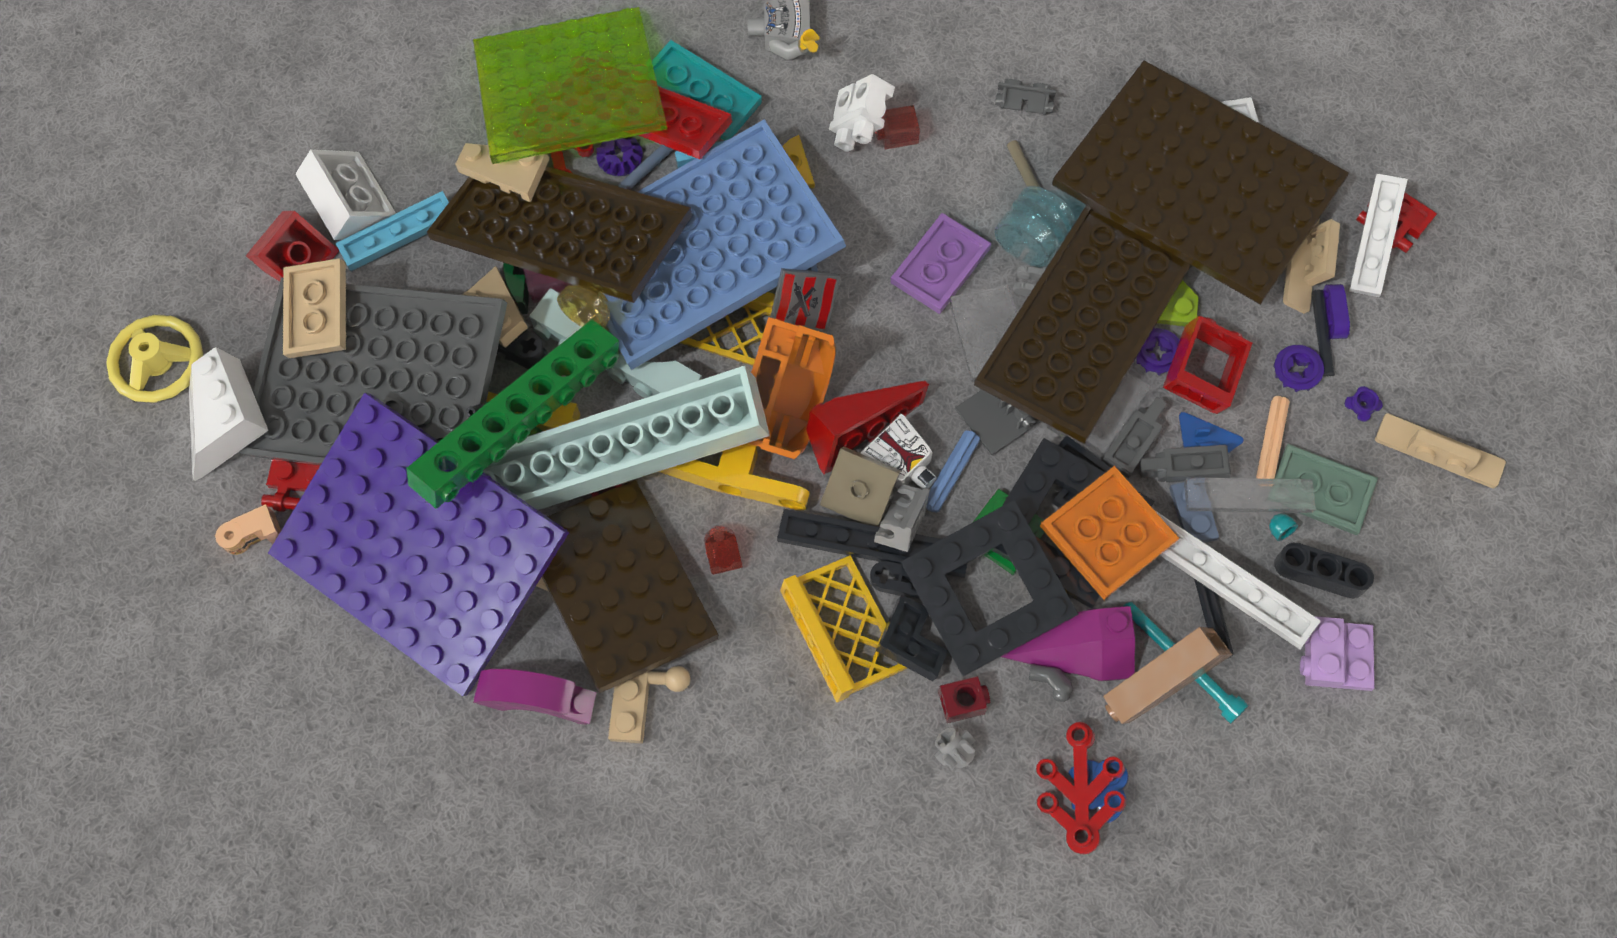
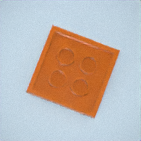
(1109, 532)

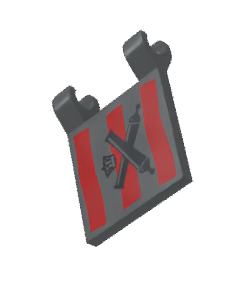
(805, 298)

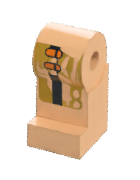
(248, 529)

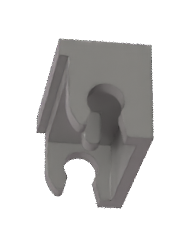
(903, 518)

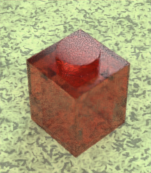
(899, 128)

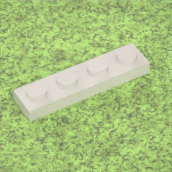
(1378, 235)

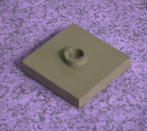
(860, 487)

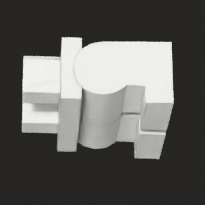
(860, 111)

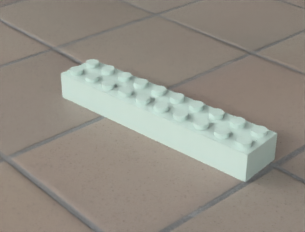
(634, 440)

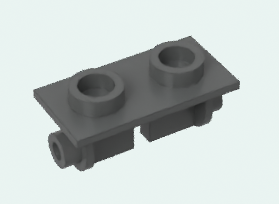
(1015, 92)

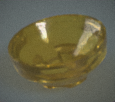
(584, 303)

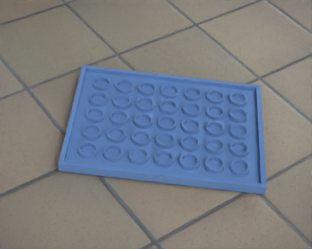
(745, 226)

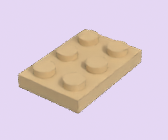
(314, 308)

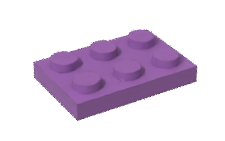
(940, 263)

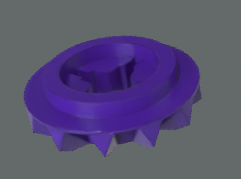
(611, 164)
(1168, 342)
(1301, 356)

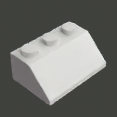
(343, 191)

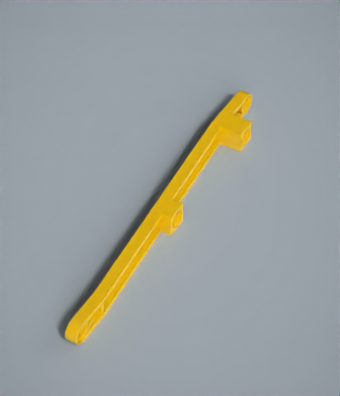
(731, 476)

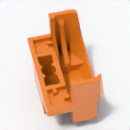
(791, 379)

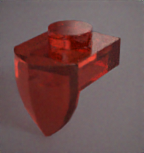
(722, 549)

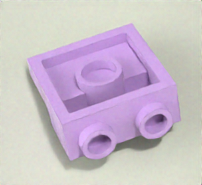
(1339, 655)

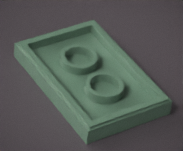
(1339, 490)

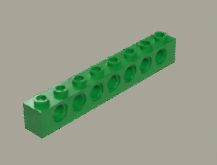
(557, 376)

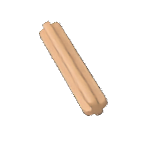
(1273, 438)

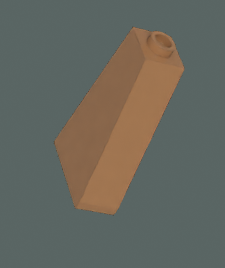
(1166, 675)

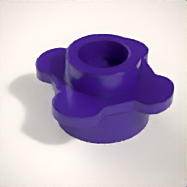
(1365, 395)

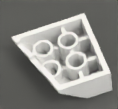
(221, 411)

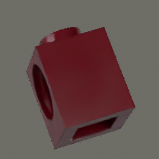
(953, 710)

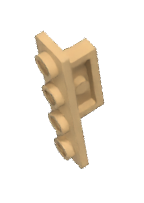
(1311, 265)
(1440, 450)

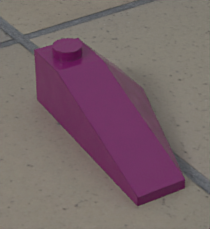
(1089, 645)

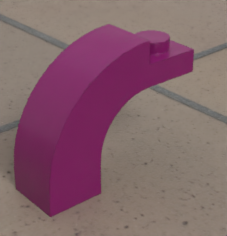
(534, 692)

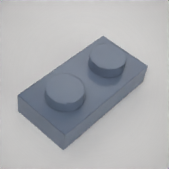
(1197, 523)

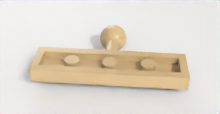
(631, 702)

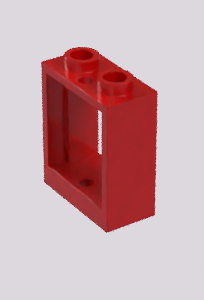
(1196, 389)

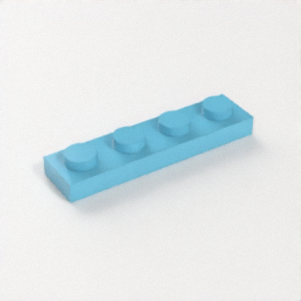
(391, 232)

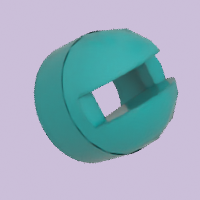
(1282, 523)

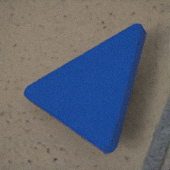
(1201, 433)

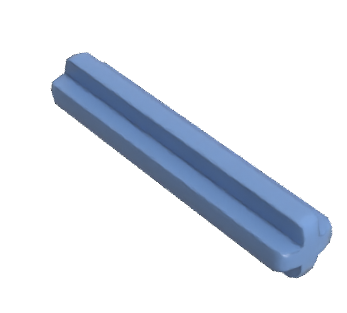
(952, 470)

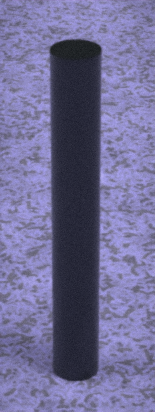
(1322, 331)

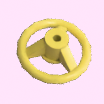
(152, 358)

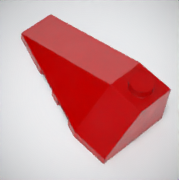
(858, 417)

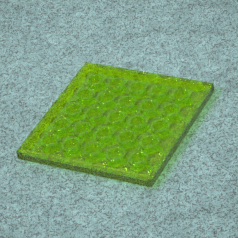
(567, 85)

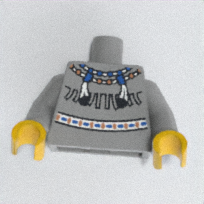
(786, 28)

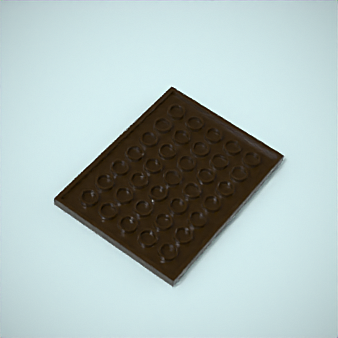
(1201, 181)

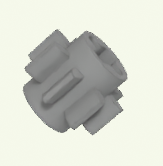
(955, 747)

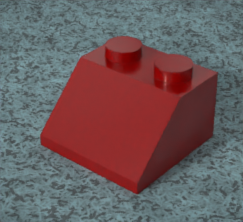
(290, 243)

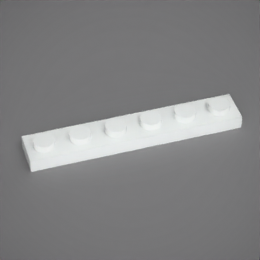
(1240, 587)

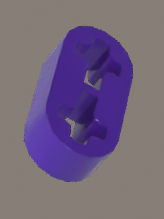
(1337, 311)

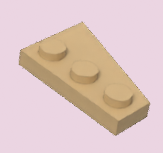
(515, 175)
(493, 286)

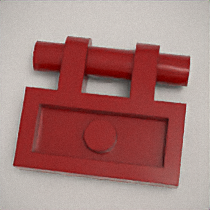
(1413, 219)
(286, 477)

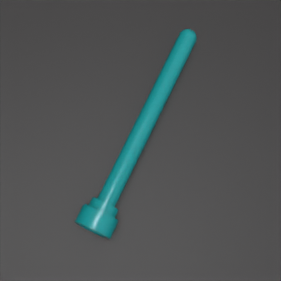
(1229, 704)

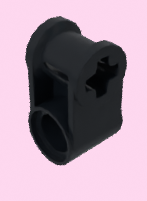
(524, 350)

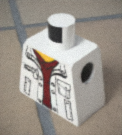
(904, 450)

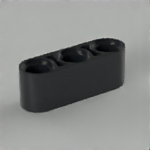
(1337, 566)

